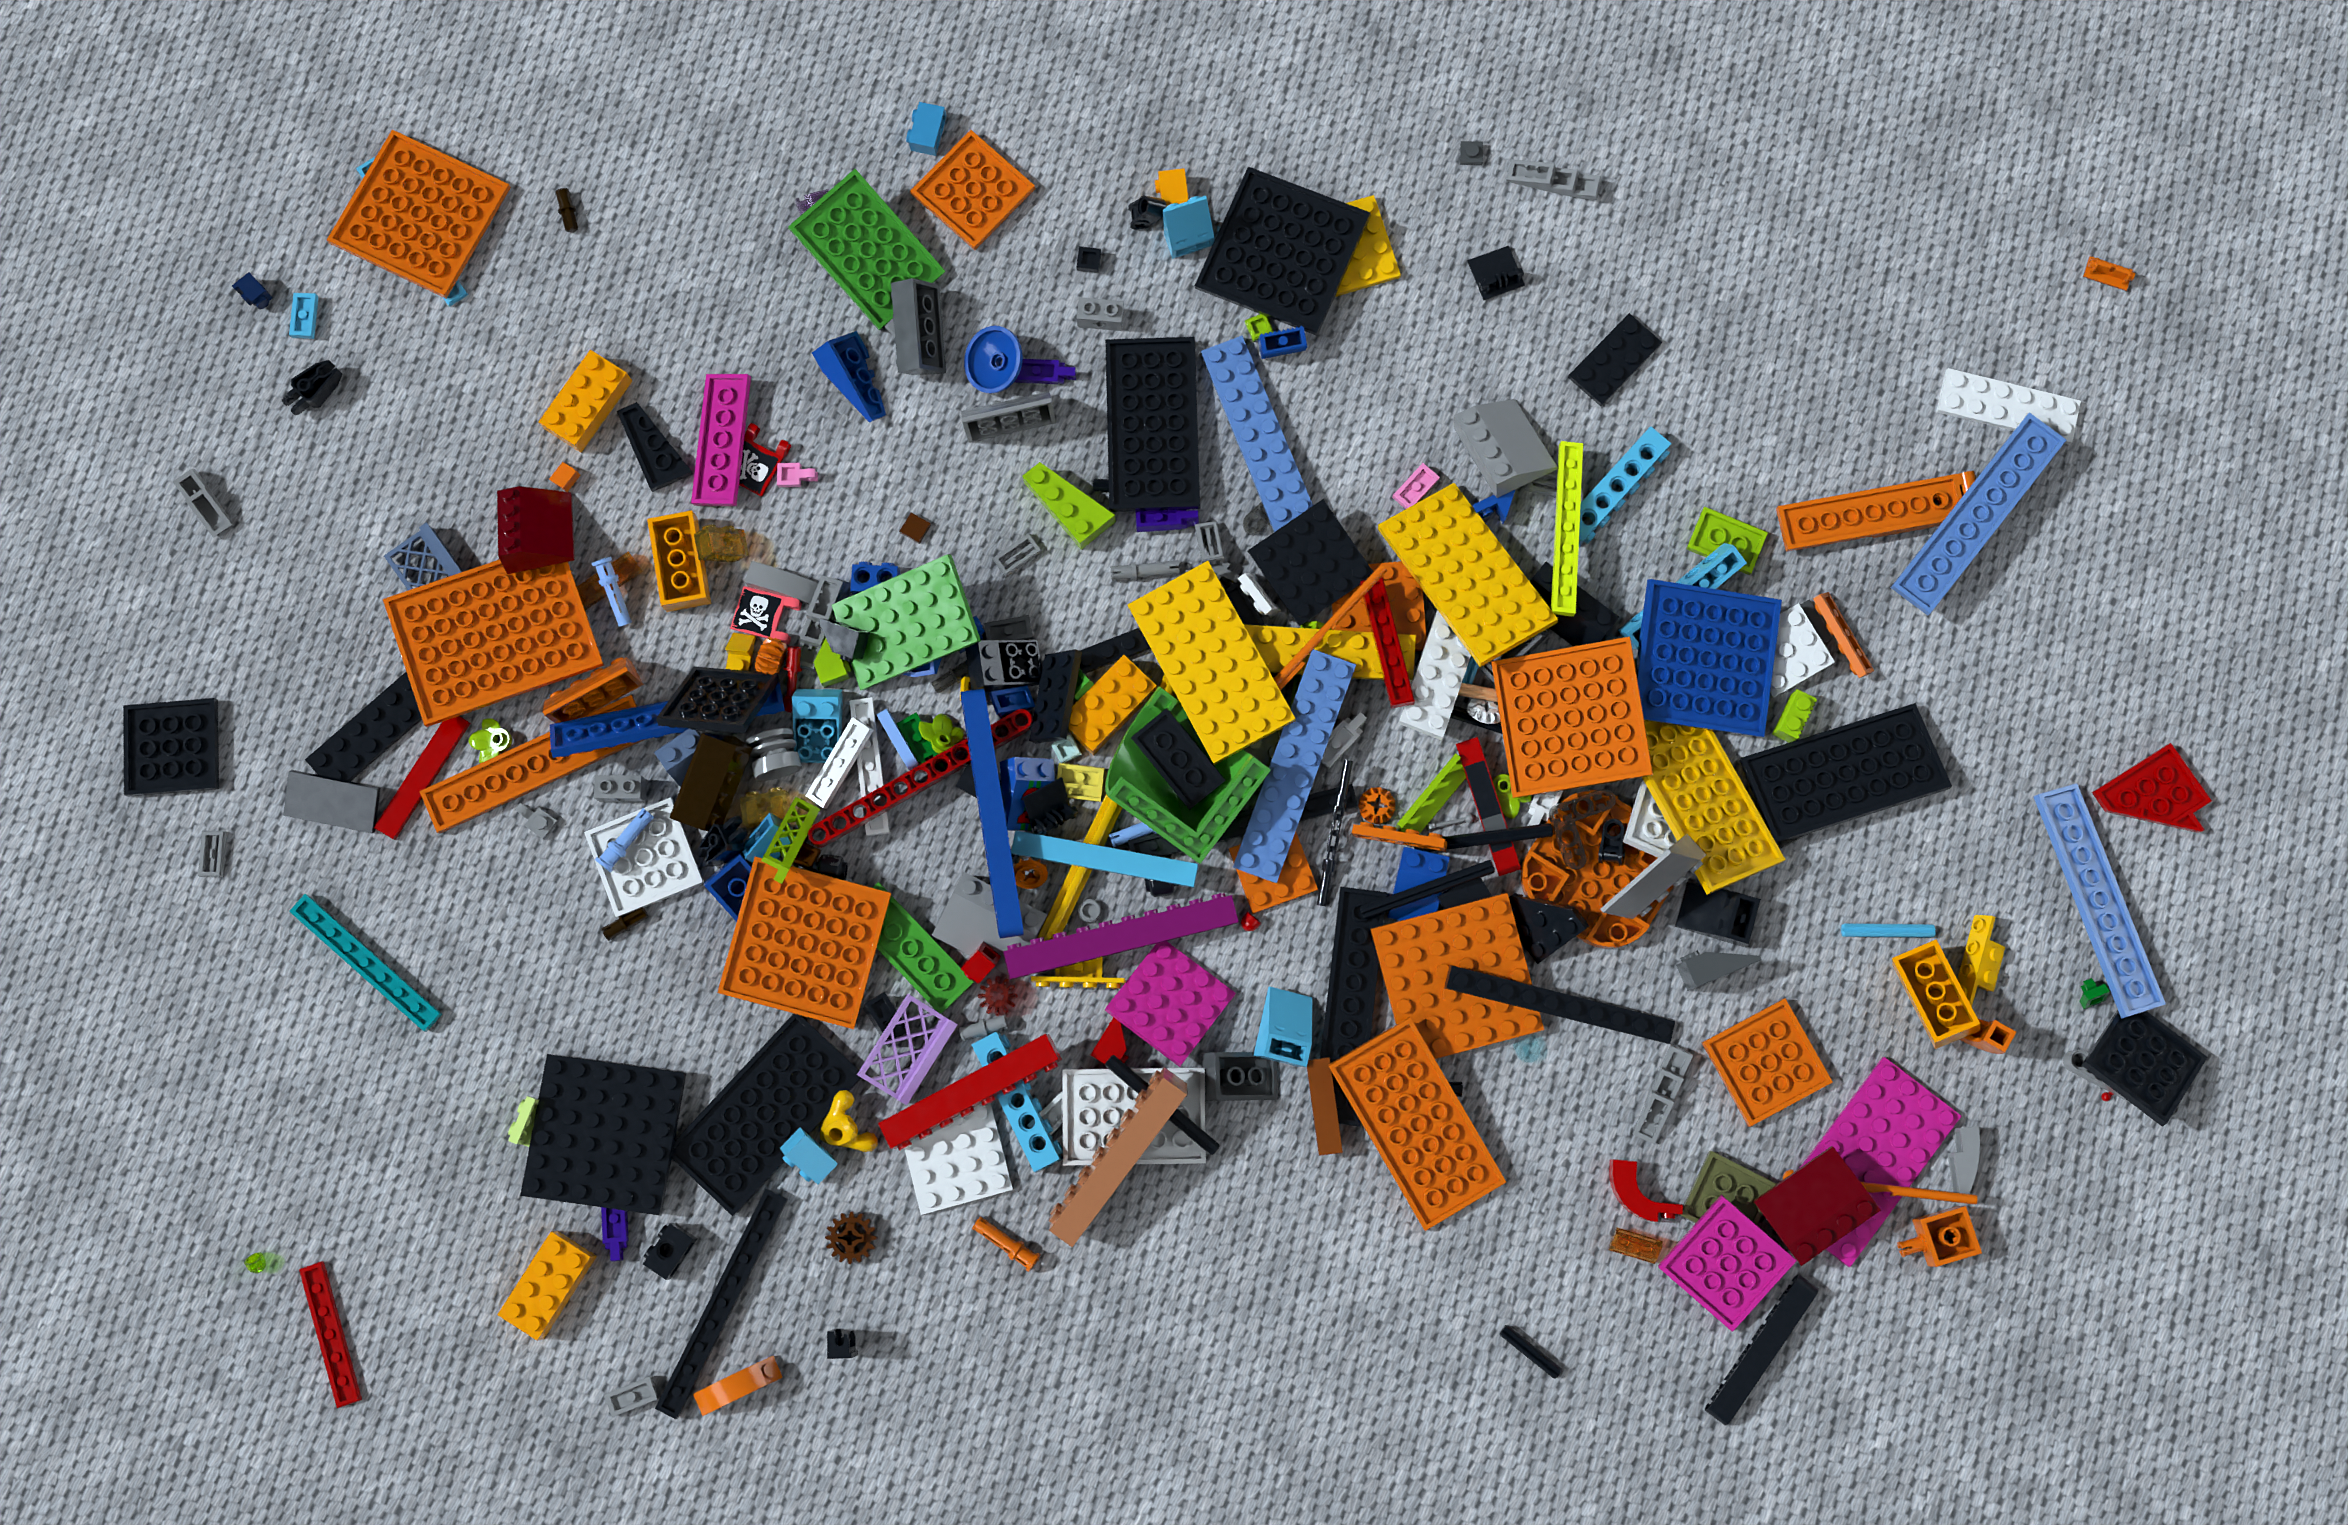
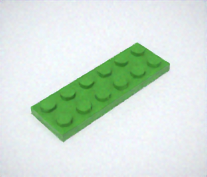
(920, 958)

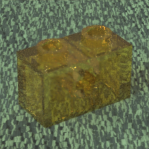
(721, 544)
(753, 801)

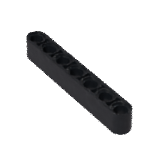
(1762, 1350)

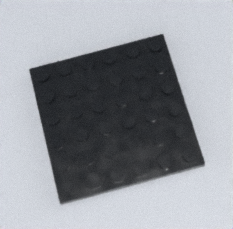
(1282, 250)
(603, 1134)

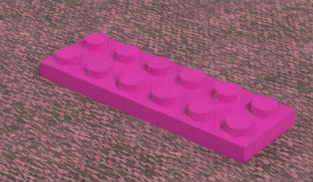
(721, 440)

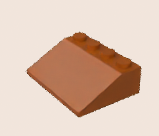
(593, 692)

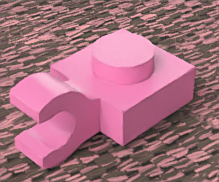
(792, 473)

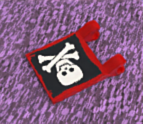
(759, 463)

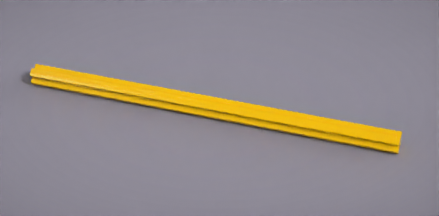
(1078, 876)

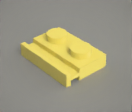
(1082, 781)

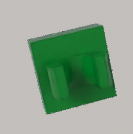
(2092, 994)

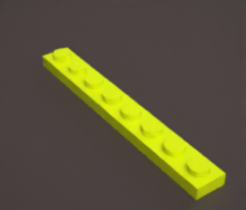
(1567, 528)

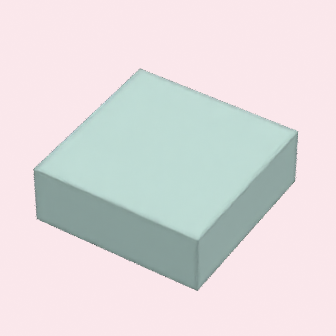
(1066, 749)

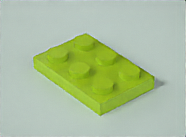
(1716, 528)

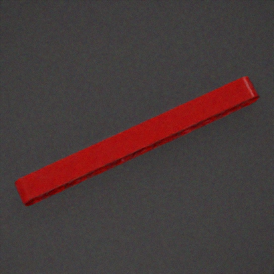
(908, 780)

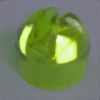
(255, 1263)

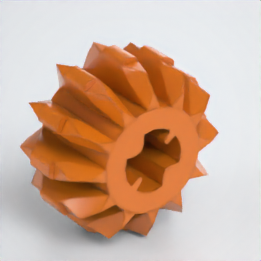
(771, 656)

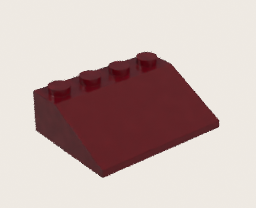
(534, 528)
(1817, 1205)

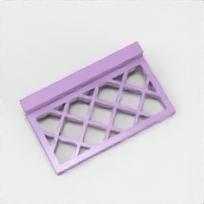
(924, 1059)

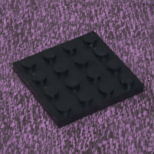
(1310, 562)
(718, 699)
(171, 747)
(2145, 1063)

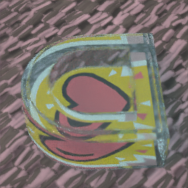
(1527, 1049)

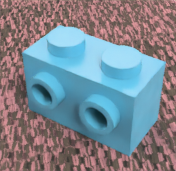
(808, 1156)

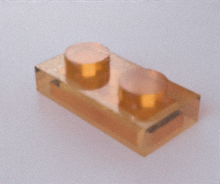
(1635, 1245)

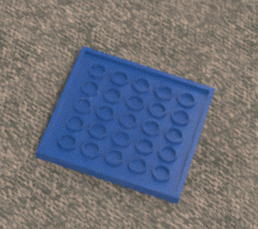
(1707, 657)

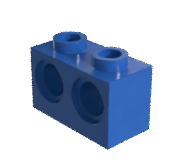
(876, 575)

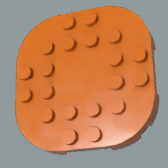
(1596, 883)

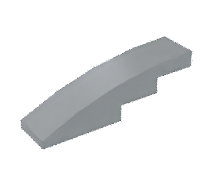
(1552, 179)
(812, 636)
(1662, 1094)

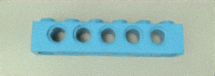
(1649, 442)
(1708, 574)
(1038, 1159)

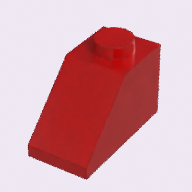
(1111, 1043)

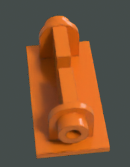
(2108, 273)

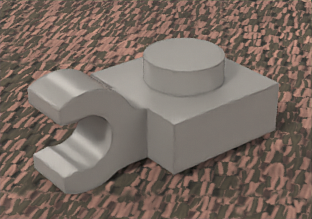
(1223, 573)
(538, 821)

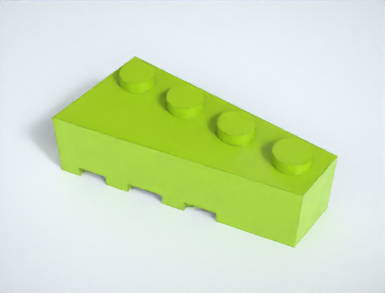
(1072, 509)

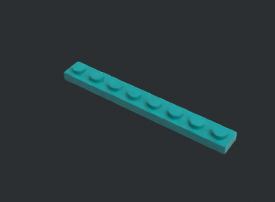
(365, 962)

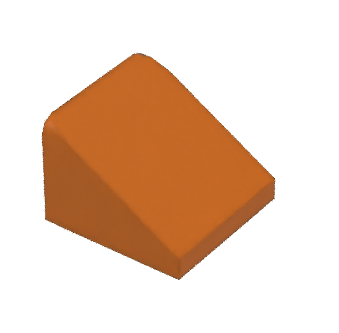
(564, 477)

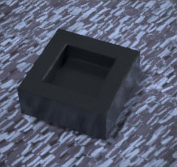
(1088, 259)

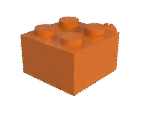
(1930, 1237)

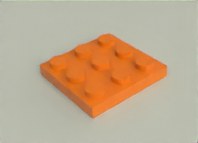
(1292, 883)

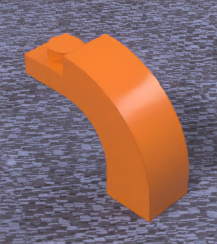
(1992, 1037)
(737, 1385)

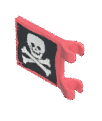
(760, 613)

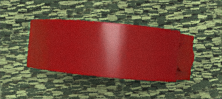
(1625, 1188)

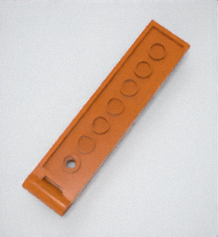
(1871, 512)

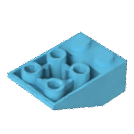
(1188, 226)
(816, 723)
(1285, 1028)

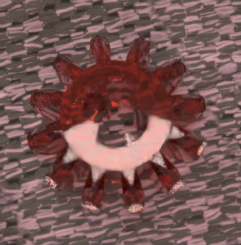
(999, 1003)

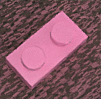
(1416, 486)

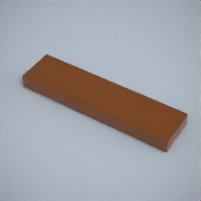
(1324, 1107)

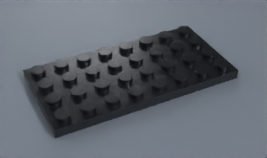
(1152, 424)
(1845, 773)
(740, 1133)

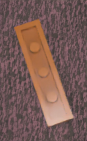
(1846, 640)
(1408, 838)

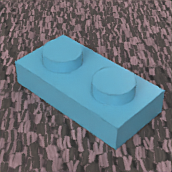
(303, 315)

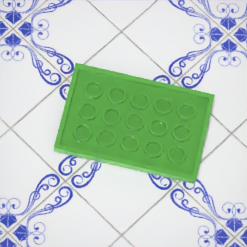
(863, 246)
(909, 621)

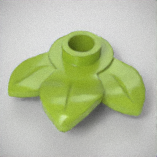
(941, 733)
(487, 740)
(1509, 805)

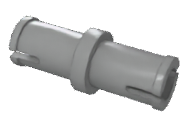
(983, 1027)

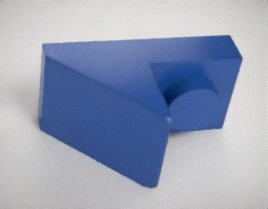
(1500, 504)
(1011, 699)

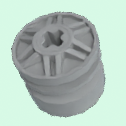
(774, 756)

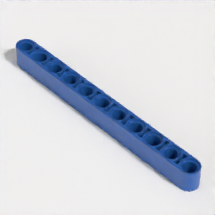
(991, 813)

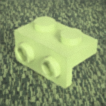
(521, 1130)

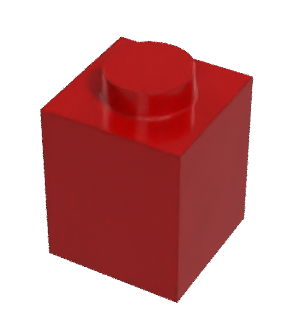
(980, 963)

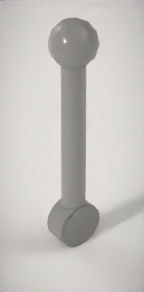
(1469, 819)

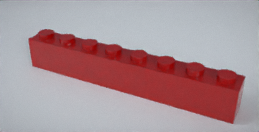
(969, 1092)

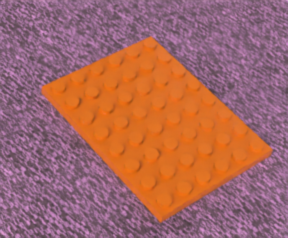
(490, 636)

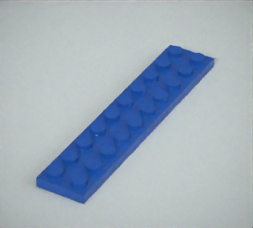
(625, 727)

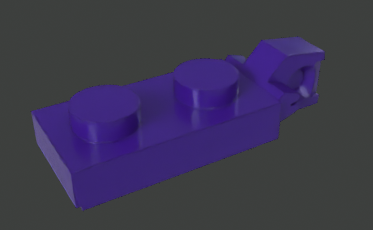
(1045, 372)
(1165, 520)
(615, 1232)

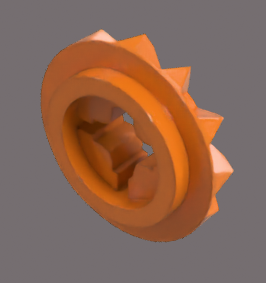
(1383, 814)
(1033, 879)

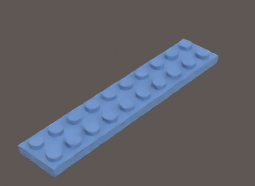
(1257, 431)
(1978, 514)
(1294, 766)
(2099, 900)

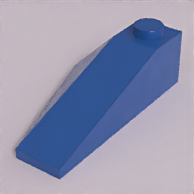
(846, 367)

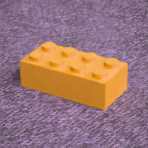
(585, 401)
(678, 570)
(1109, 704)
(1936, 994)
(547, 1285)

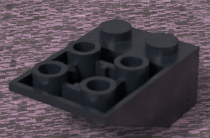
(1003, 664)
(1718, 915)

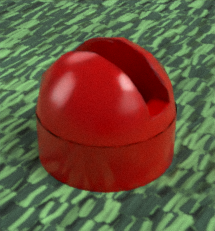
(1249, 922)

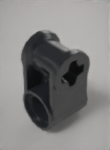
(1146, 211)
(1612, 844)

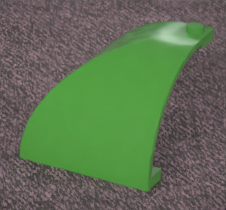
(1147, 796)

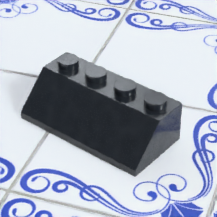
(1591, 617)

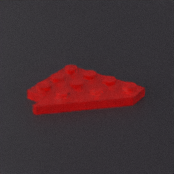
(2156, 791)

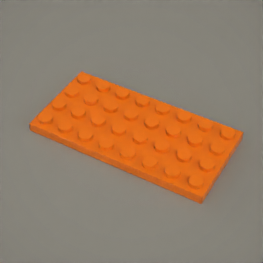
(1417, 1123)

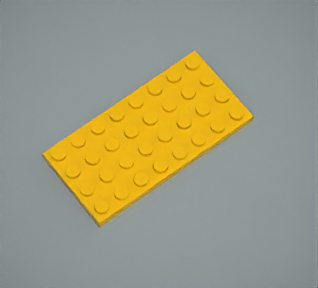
(1467, 574)
(1211, 662)
(1709, 803)

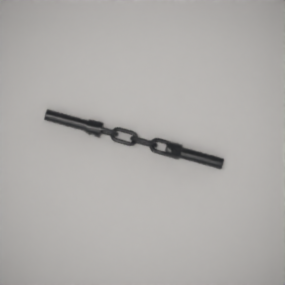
(1329, 864)

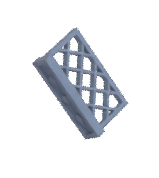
(439, 552)

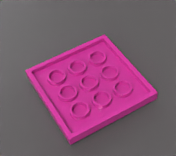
(1170, 1002)
(1727, 1263)

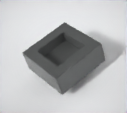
(1471, 153)

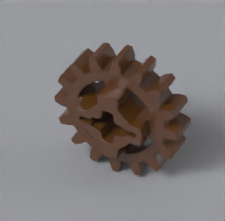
(851, 1226)

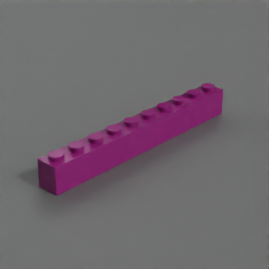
(1120, 937)

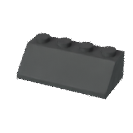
(918, 327)

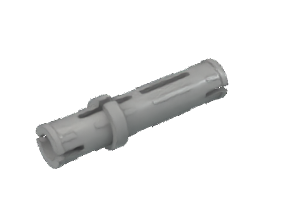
(1144, 570)

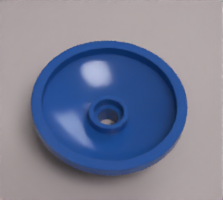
(984, 359)

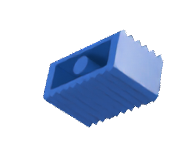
(1282, 342)

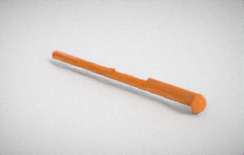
(1296, 662)
(1914, 1192)

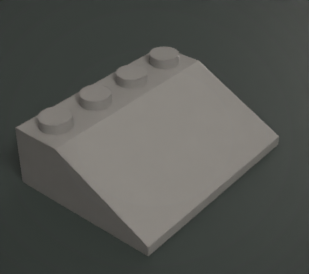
(1008, 416)
(1503, 445)
(1656, 879)
(972, 919)

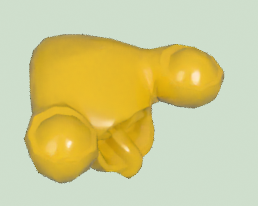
(841, 1129)

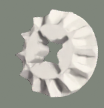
(1478, 707)

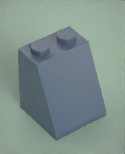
(678, 753)

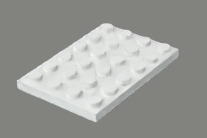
(1098, 1099)

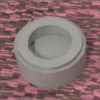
(1089, 910)

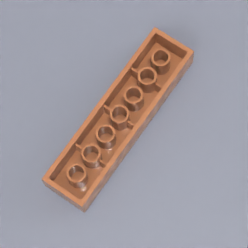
(1118, 1156)

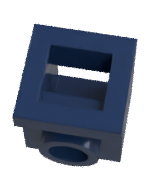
(252, 291)

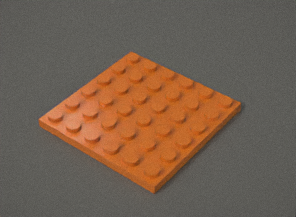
(418, 213)
(1572, 718)
(804, 943)
(1416, 963)

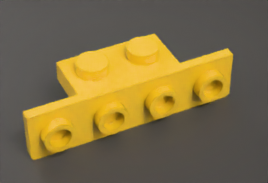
(1981, 958)
(1086, 973)

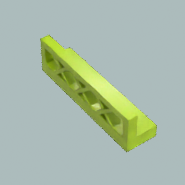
(1433, 796)
(796, 842)

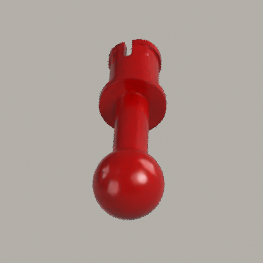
(792, 667)

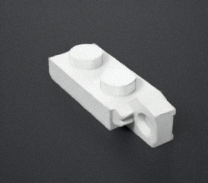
(1342, 739)
(1541, 805)

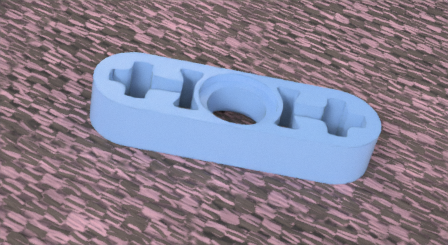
(897, 739)

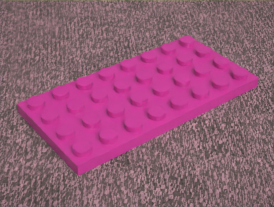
(1885, 1139)

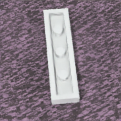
(839, 762)

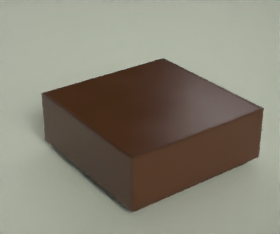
(915, 528)
(807, 856)

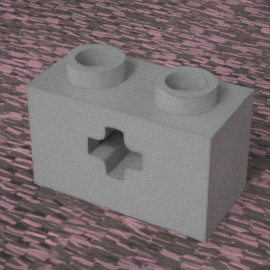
(1100, 314)
(620, 788)

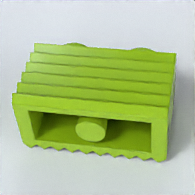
(1794, 716)

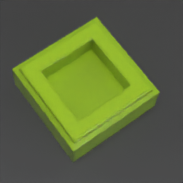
(1258, 325)

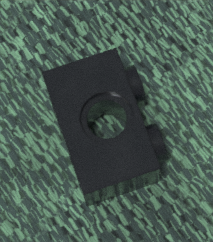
(682, 1243)

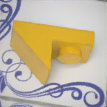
(740, 651)

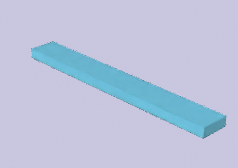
(1104, 859)

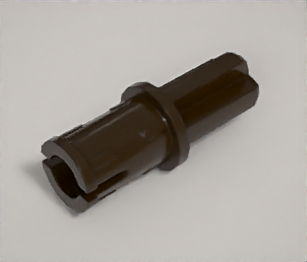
(566, 210)
(624, 923)

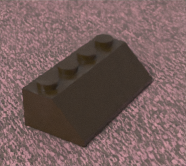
(711, 781)

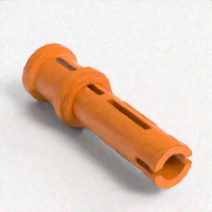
(1014, 1249)

